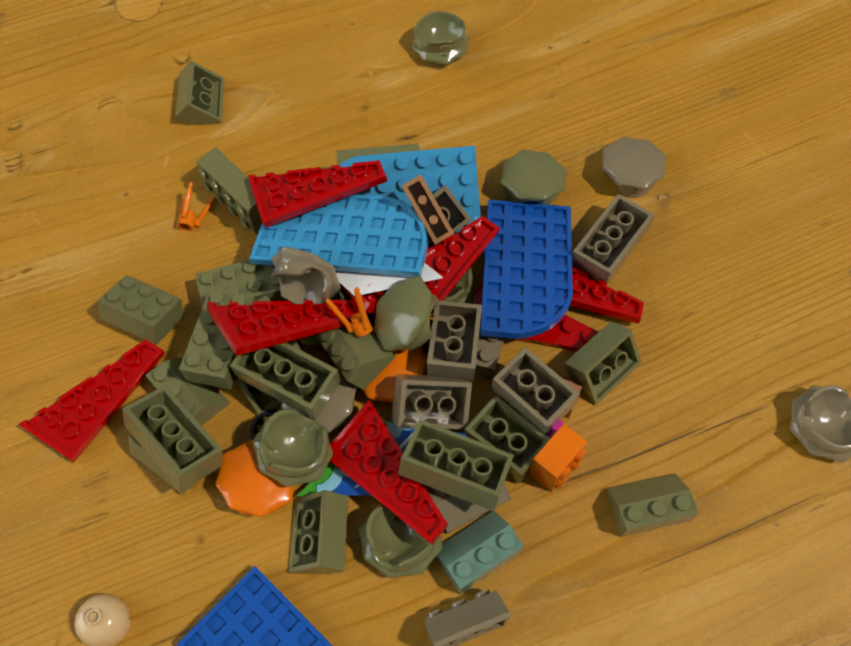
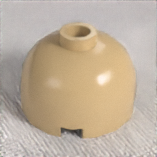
(102, 620)

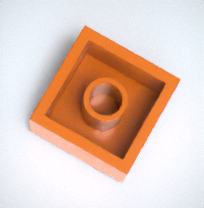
(558, 457)

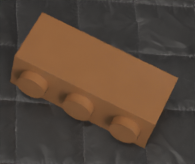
(427, 209)

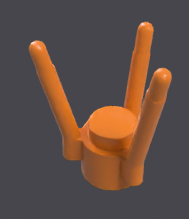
(188, 218)
(359, 322)

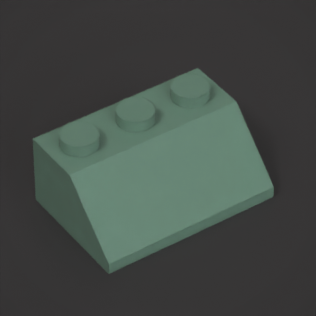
(479, 551)

